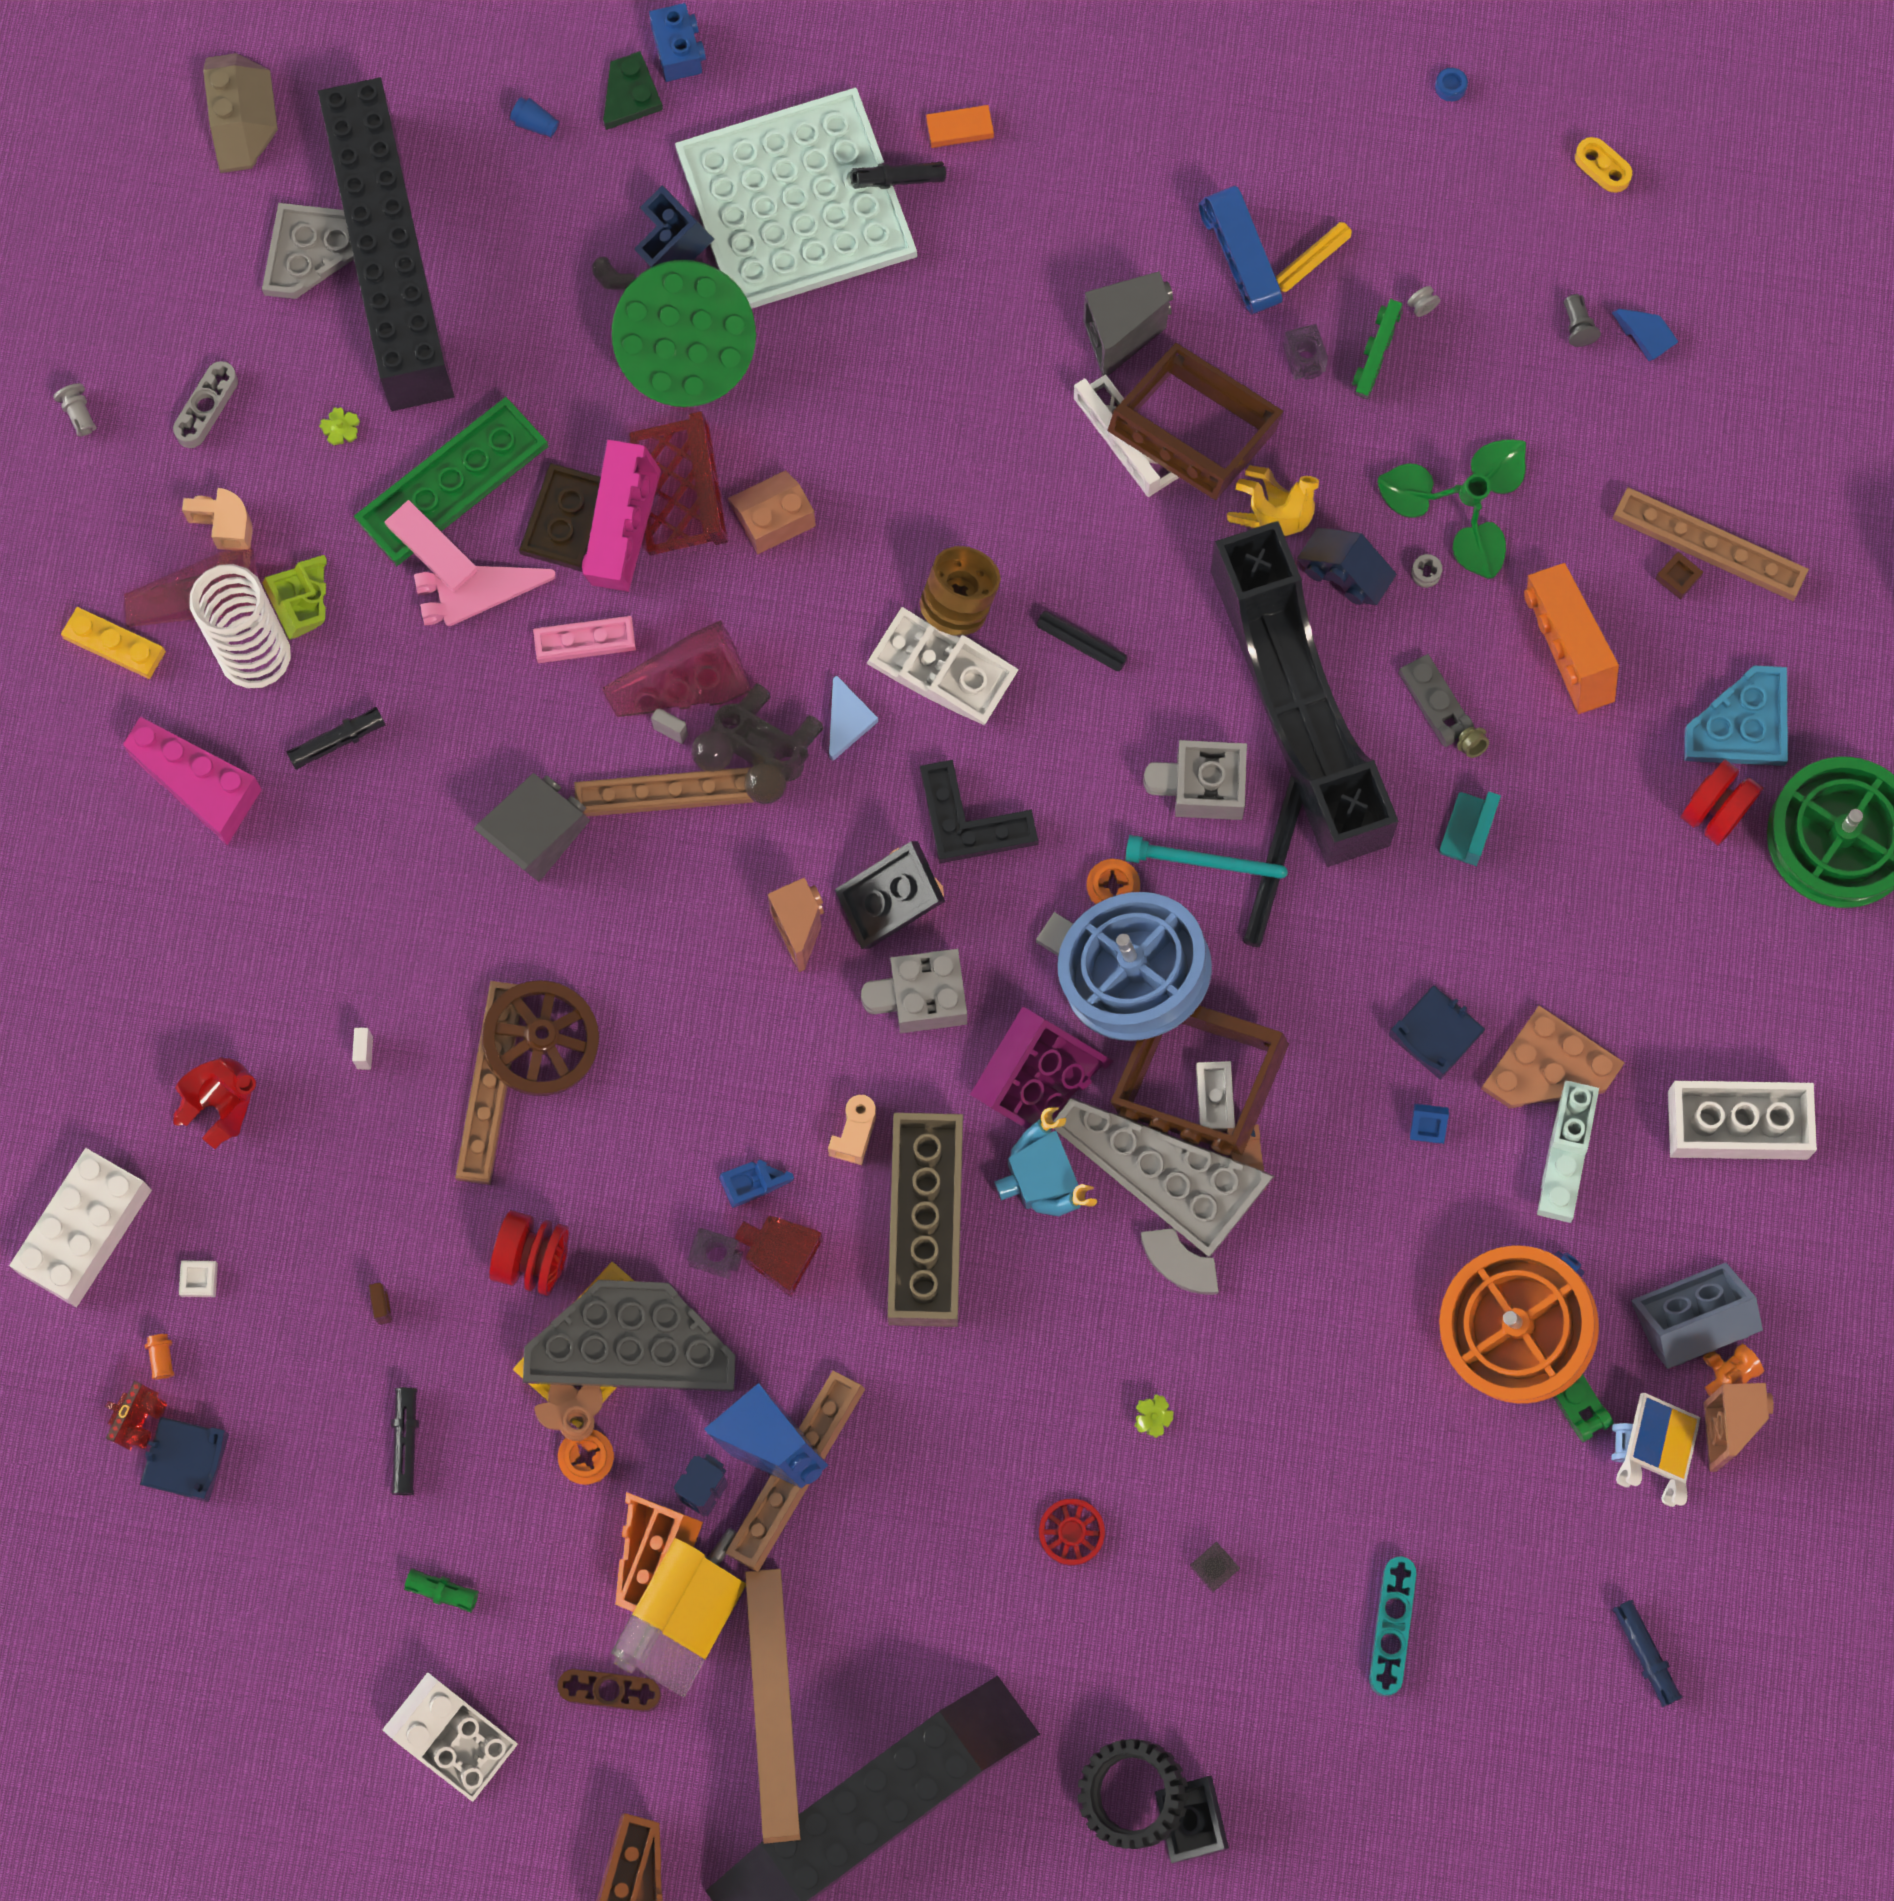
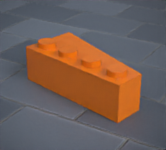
(1573, 638)

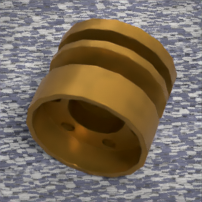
(960, 590)

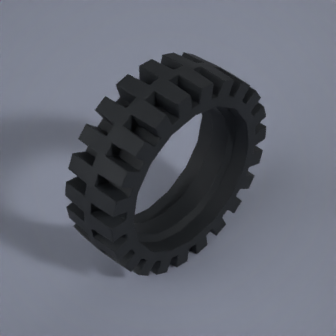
(1091, 1798)

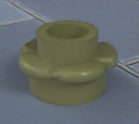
(1473, 741)

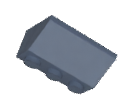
(1698, 1315)

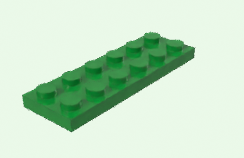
(456, 475)

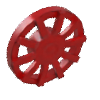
(1071, 1532)

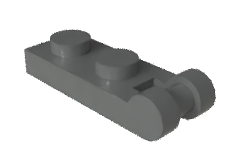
(1435, 699)

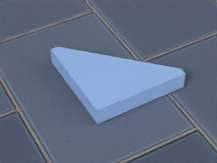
(848, 718)

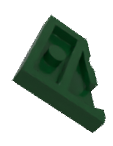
(629, 91)

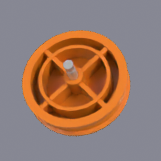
(1519, 1324)

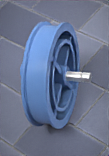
(1134, 966)

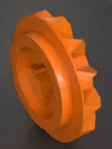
(1101, 873)
(581, 1473)

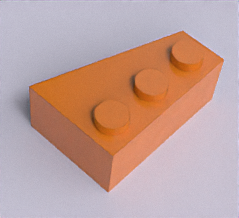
(647, 1539)

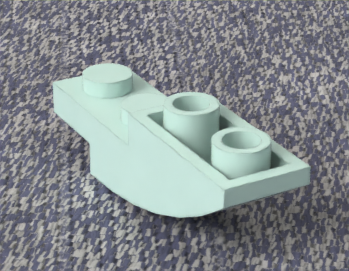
(1567, 1151)

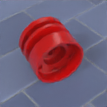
(523, 1251)

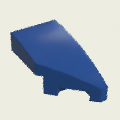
(1648, 331)
(752, 1182)

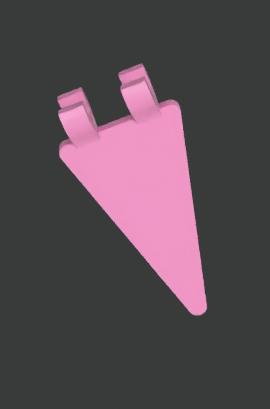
(479, 593)

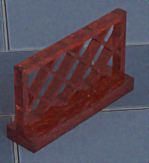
(706, 487)

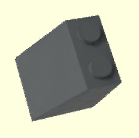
(1126, 318)
(534, 825)

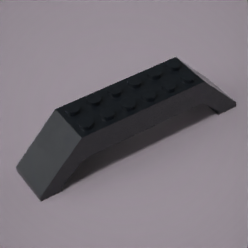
(883, 1799)

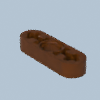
(582, 1695)

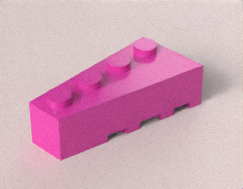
(620, 515)
(197, 779)

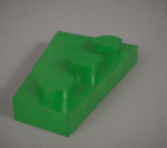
(1375, 348)

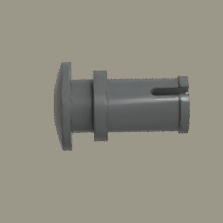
(1581, 325)

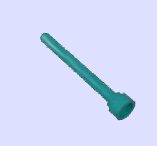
(1140, 849)

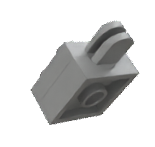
(1205, 779)
(922, 990)

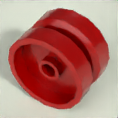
(1720, 801)

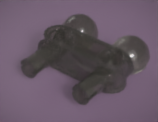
(756, 743)

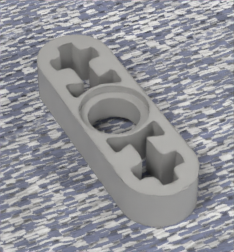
(186, 420)

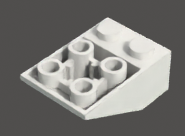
(450, 1737)

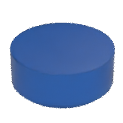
(1451, 84)

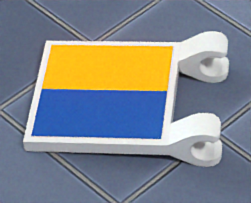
(1662, 1443)

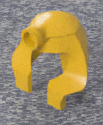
(1291, 509)

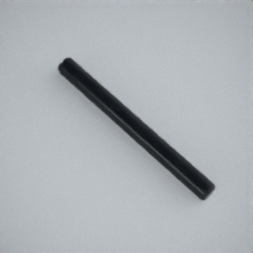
(1276, 855)

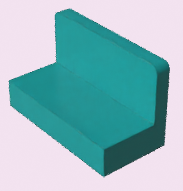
(1469, 827)

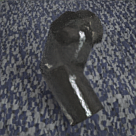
(609, 277)

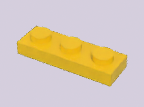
(113, 642)

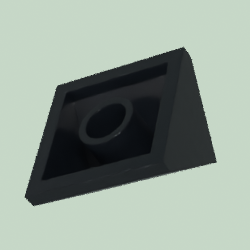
(1201, 1827)

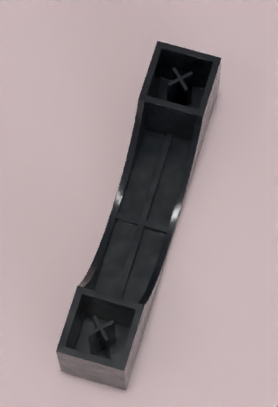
(385, 244)
(1271, 622)

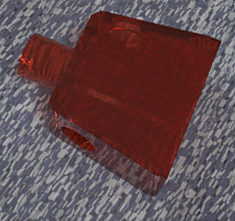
(780, 1250)

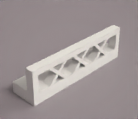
(1100, 416)

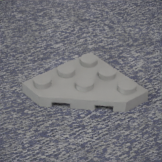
(305, 249)

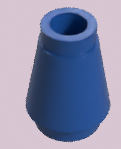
(533, 117)

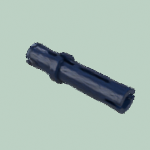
(1651, 1661)

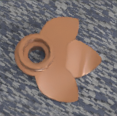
(569, 1405)

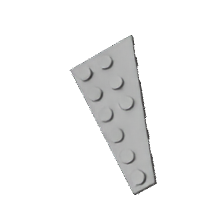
(1181, 1182)

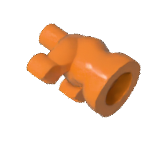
(1735, 1370)

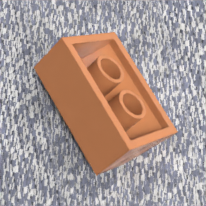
(1733, 1418)

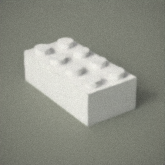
(1741, 1120)
(80, 1227)

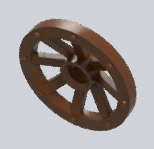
(538, 1046)

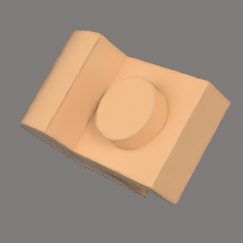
(229, 517)

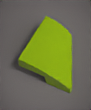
(299, 596)

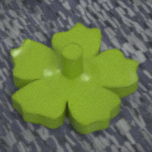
(340, 426)
(1154, 1416)

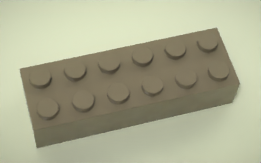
(925, 1220)

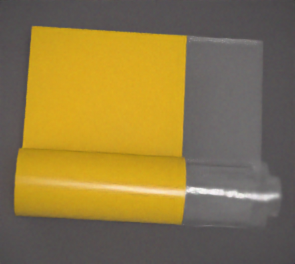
(678, 1618)

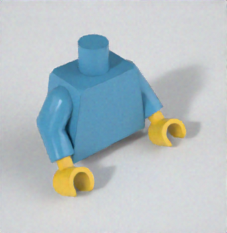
(1043, 1171)

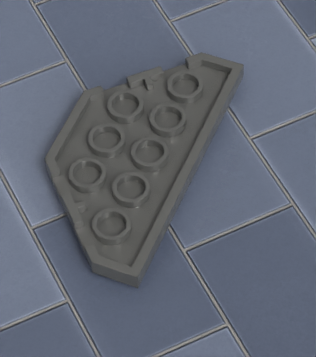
(630, 1339)

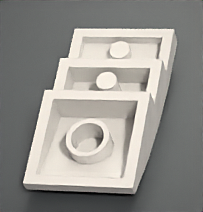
(942, 666)

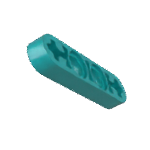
(1388, 1625)

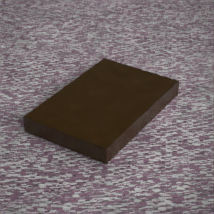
(562, 518)

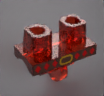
(131, 1414)

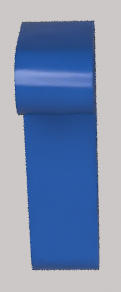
(1242, 248)

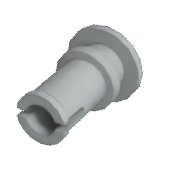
(75, 406)

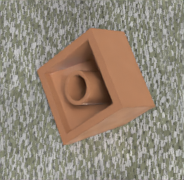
(773, 511)
(797, 916)

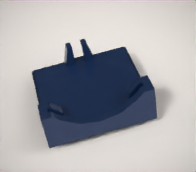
(1437, 1032)
(184, 1459)

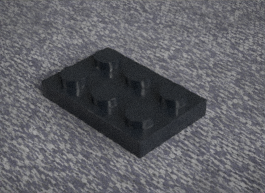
(889, 895)

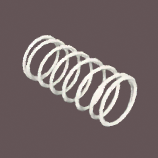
(219, 637)

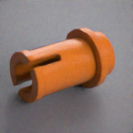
(160, 1356)

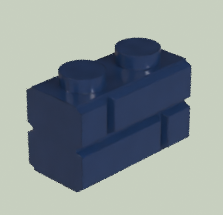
(701, 1484)

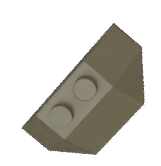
(239, 110)

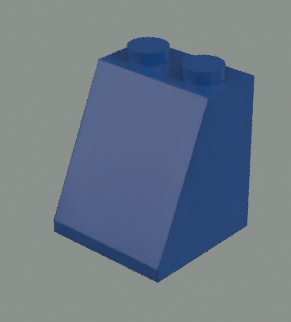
(766, 1437)

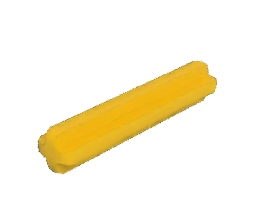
(1313, 256)

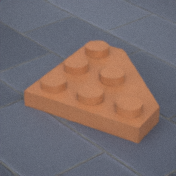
(1544, 1058)

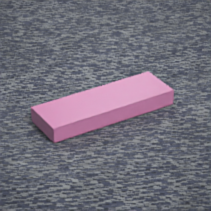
(431, 546)
(584, 639)

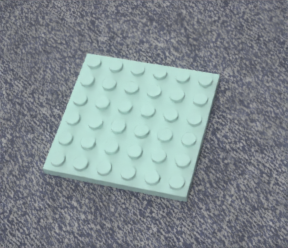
(785, 200)

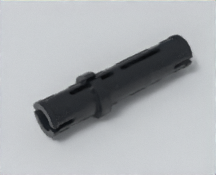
(890, 175)
(342, 735)
(404, 1400)

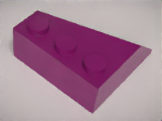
(1036, 1070)

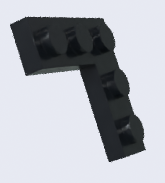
(961, 839)

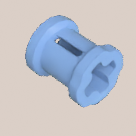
(1623, 1434)

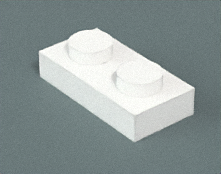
(1215, 1095)

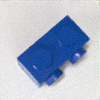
(676, 42)

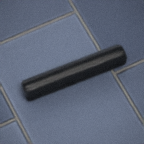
(1081, 640)

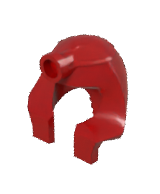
(218, 1084)

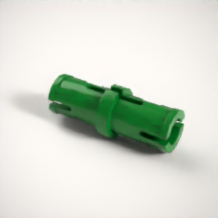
(441, 1590)

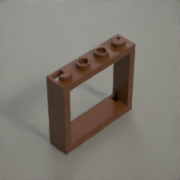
(1174, 453)
(1224, 1026)

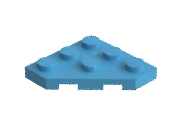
(1744, 722)

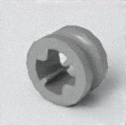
(1423, 301)
(1417, 574)

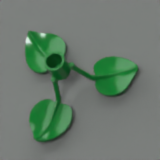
(1495, 468)

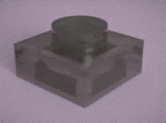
(1214, 1567)

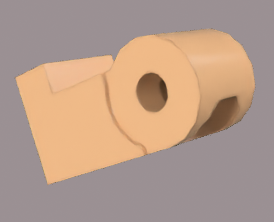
(857, 1131)

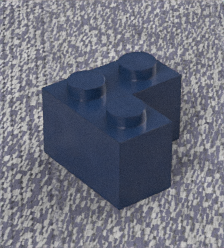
(676, 231)
(1348, 561)

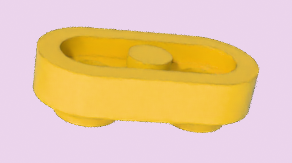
(1605, 165)

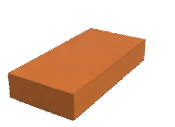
(959, 126)

